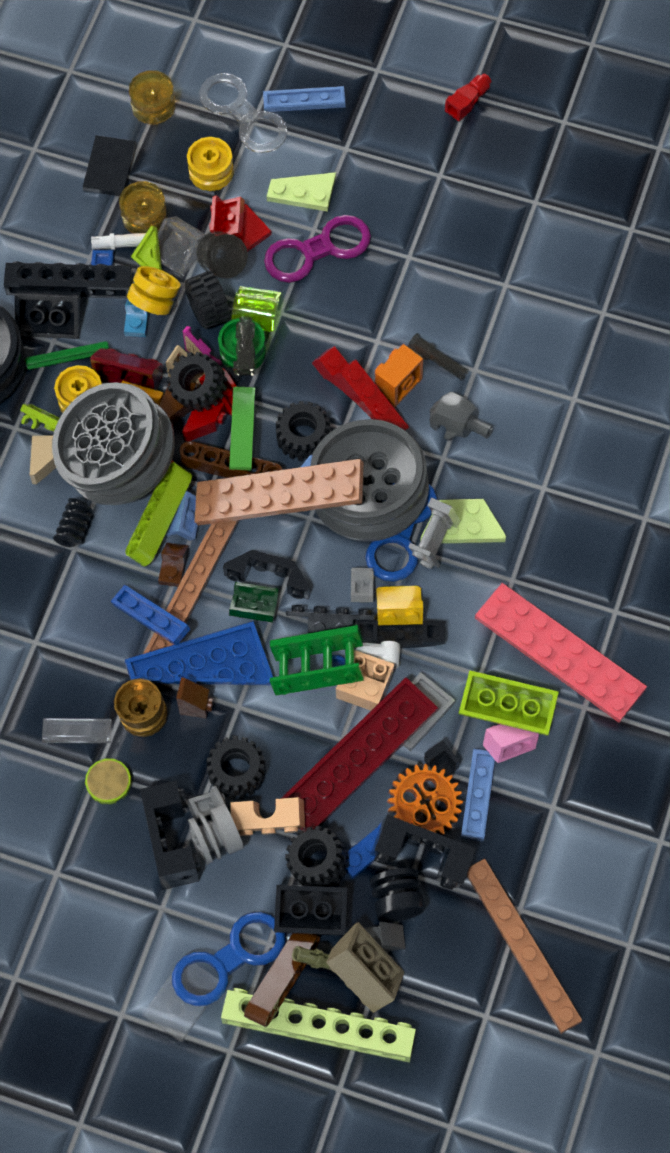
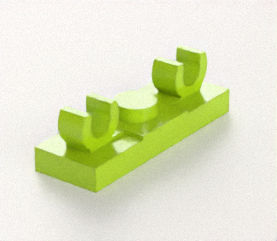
(38, 415)

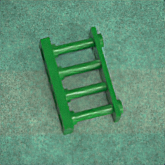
(312, 644)

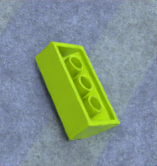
(508, 703)

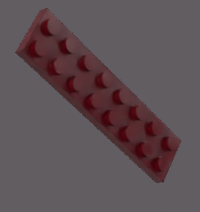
(362, 752)

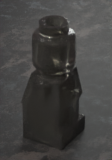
(245, 349)

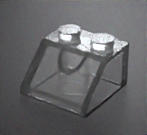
(178, 244)

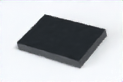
(109, 165)

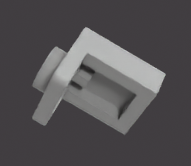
(362, 585)
(206, 802)

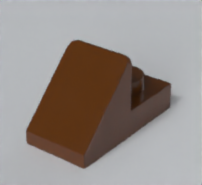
(172, 564)

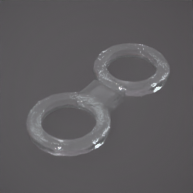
(243, 113)

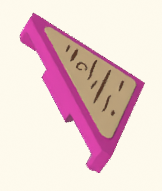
(194, 345)

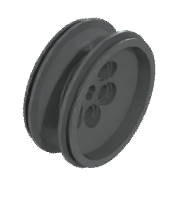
(113, 444)
(401, 462)

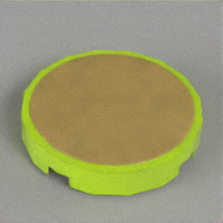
(108, 781)

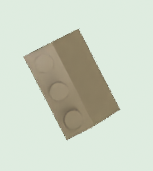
(366, 968)

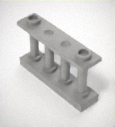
(442, 519)

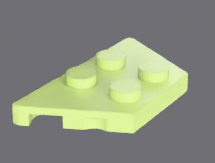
(476, 523)

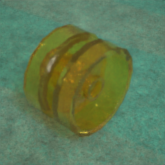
(152, 97)
(142, 207)

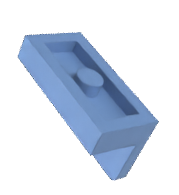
(184, 518)

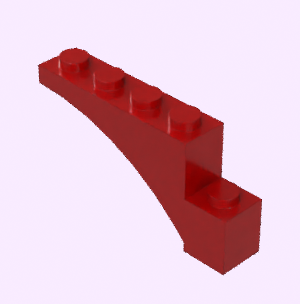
(358, 386)

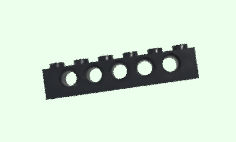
(79, 272)

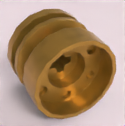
(139, 696)

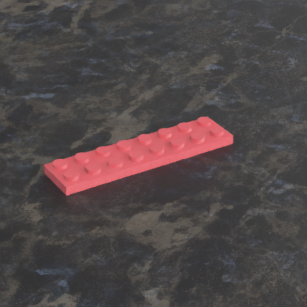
(560, 652)

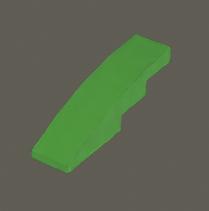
(242, 428)

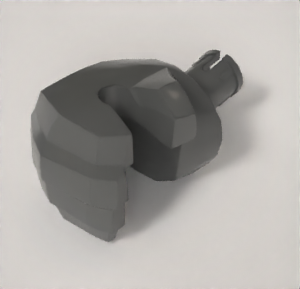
(458, 417)

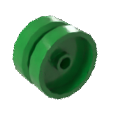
(228, 341)

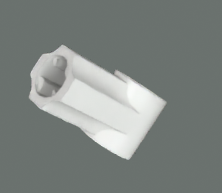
(386, 651)

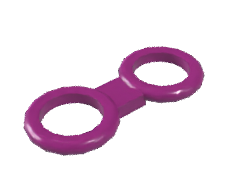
(317, 248)

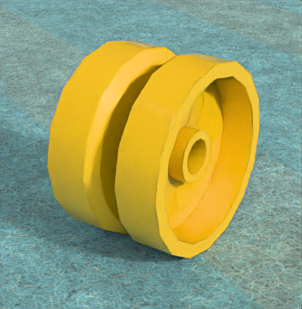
(210, 163)
(153, 290)
(73, 383)

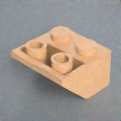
(375, 684)

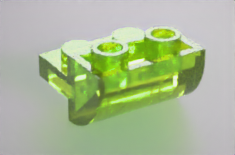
(257, 304)

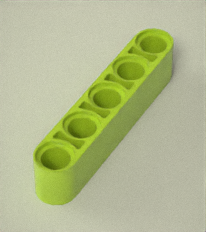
(158, 515)

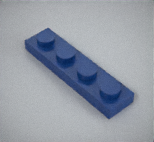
(150, 615)

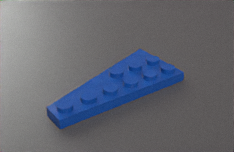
(218, 658)

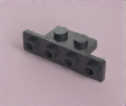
(322, 619)

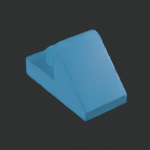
(135, 321)

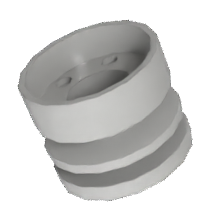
(215, 834)

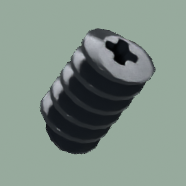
(72, 522)

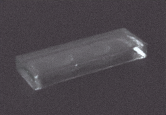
(77, 730)

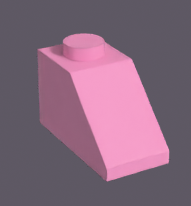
(508, 742)

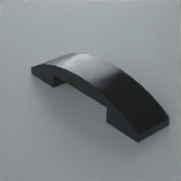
(408, 636)

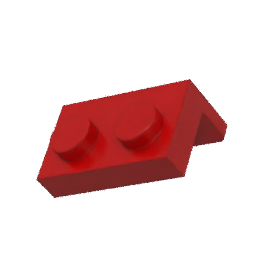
(227, 215)

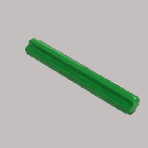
(64, 355)

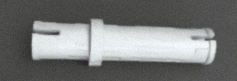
(116, 241)

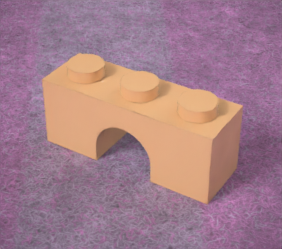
(287, 816)

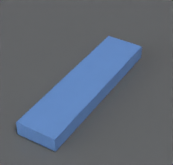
(304, 99)
(478, 795)

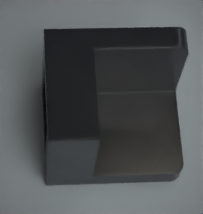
(443, 759)

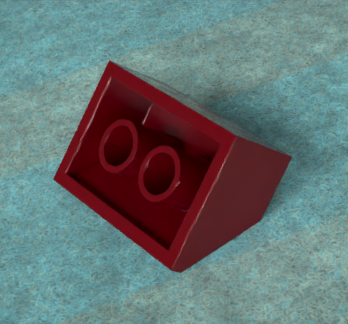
(119, 367)

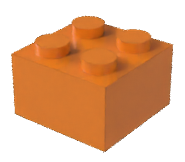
(399, 374)

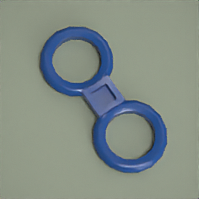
(402, 539)
(226, 960)

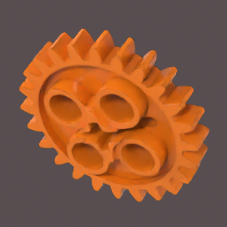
(443, 792)

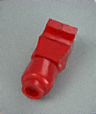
(466, 97)

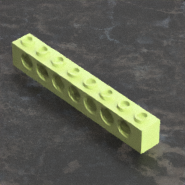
(304, 1030)

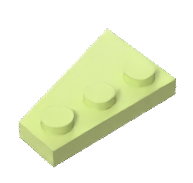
(303, 191)

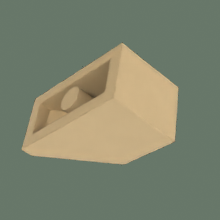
(41, 458)

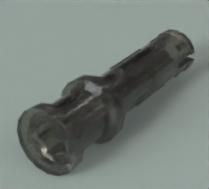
(429, 351)

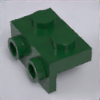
(254, 602)

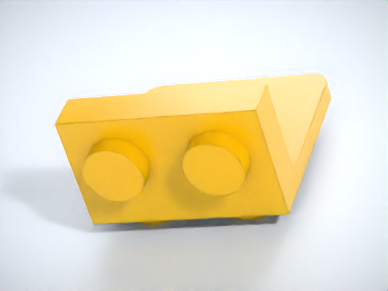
(399, 605)

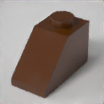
(193, 699)

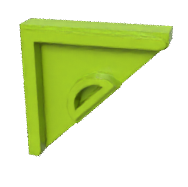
(148, 250)

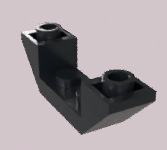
(238, 569)

